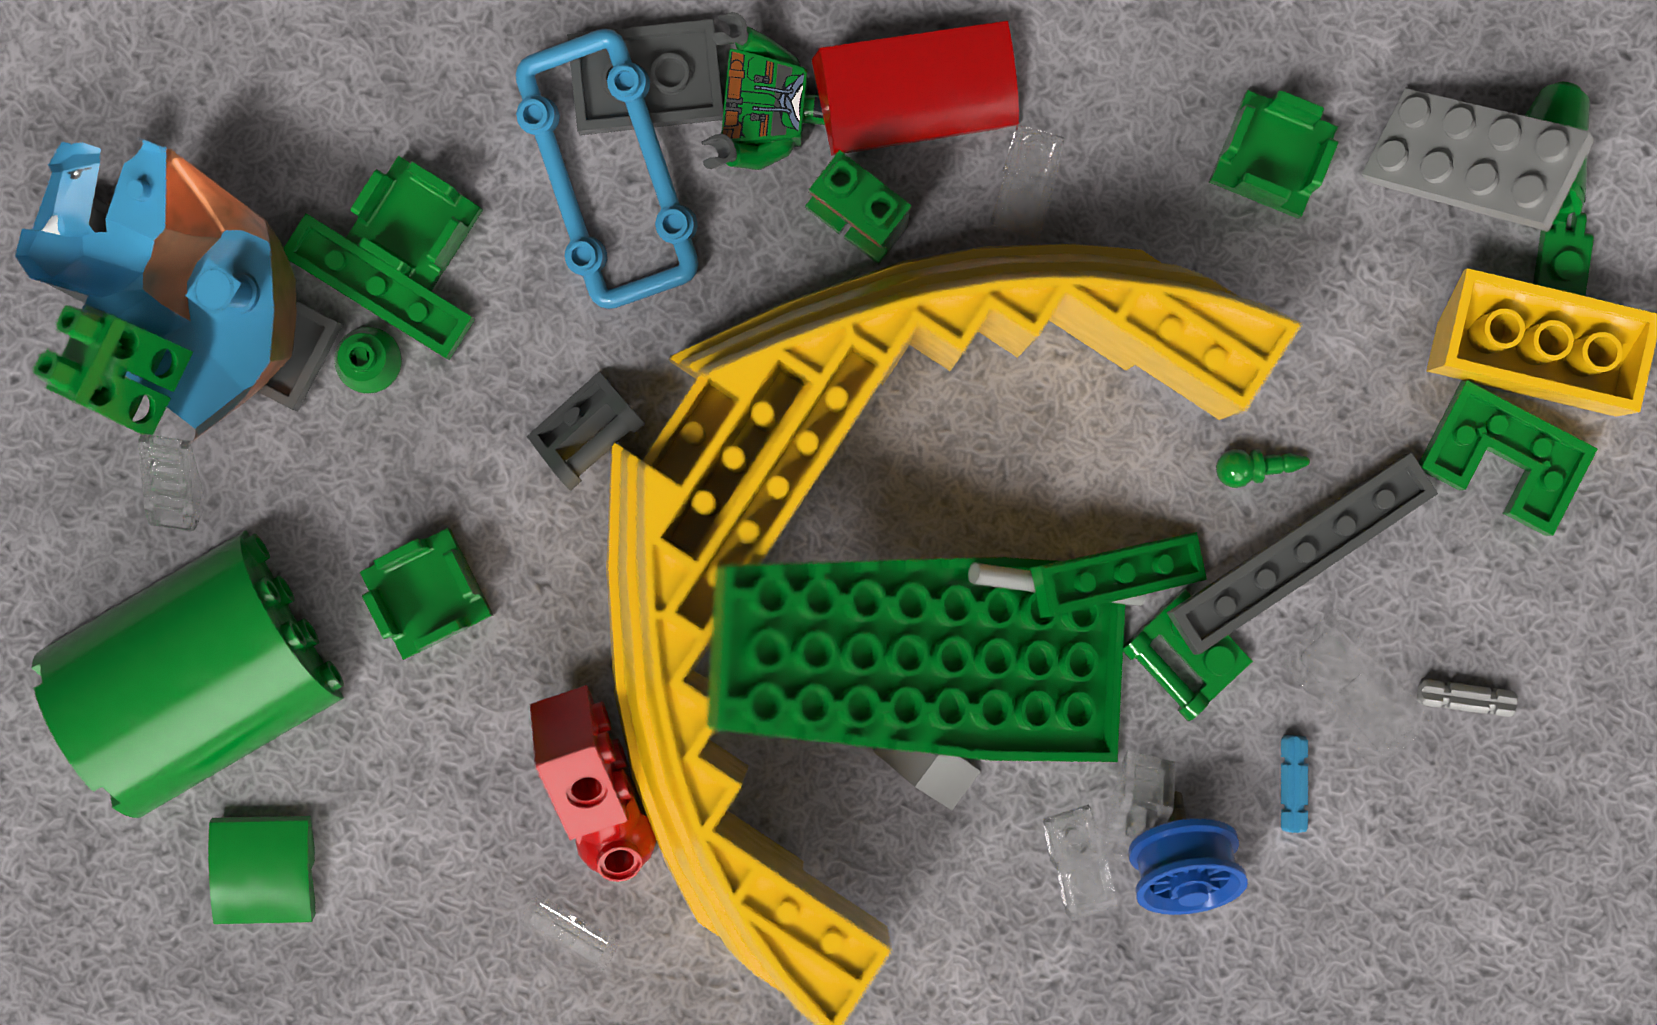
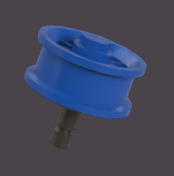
(1187, 864)

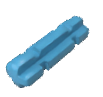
(1294, 783)

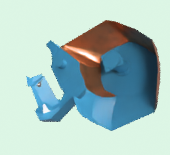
(174, 263)

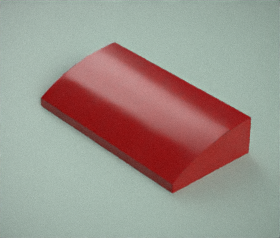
(917, 87)

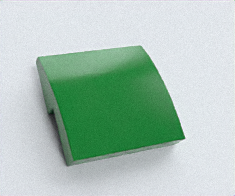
(261, 869)

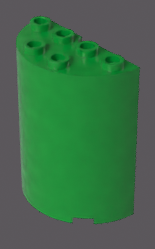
(183, 678)

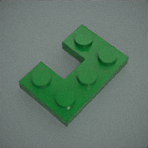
(1483, 422)

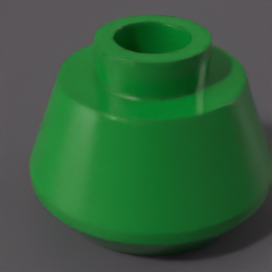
(371, 372)

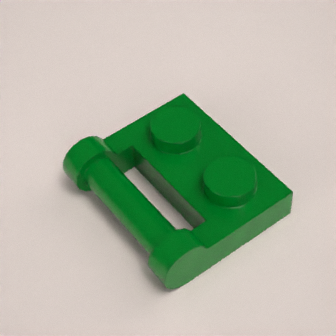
(1214, 666)

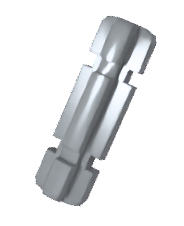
(1467, 697)

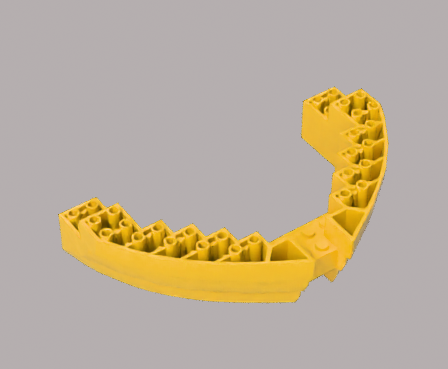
(740, 462)

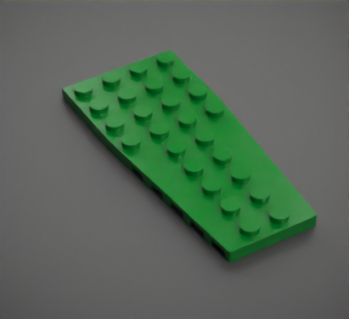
(913, 661)

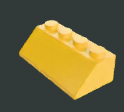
(1545, 343)

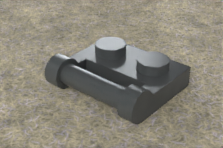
(576, 422)

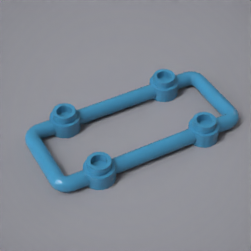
(541, 117)

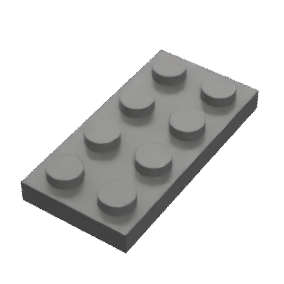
(1478, 158)

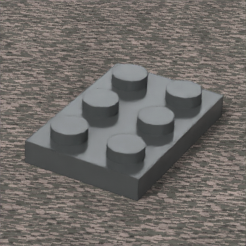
(681, 74)

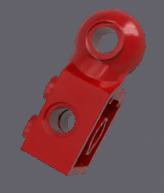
(588, 785)

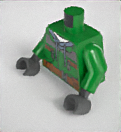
(762, 100)

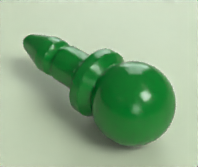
(1239, 468)

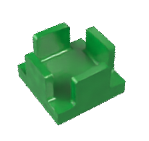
(1276, 151)
(412, 221)
(423, 593)

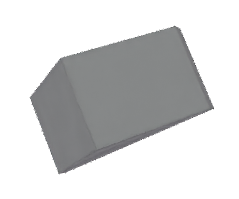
(935, 775)

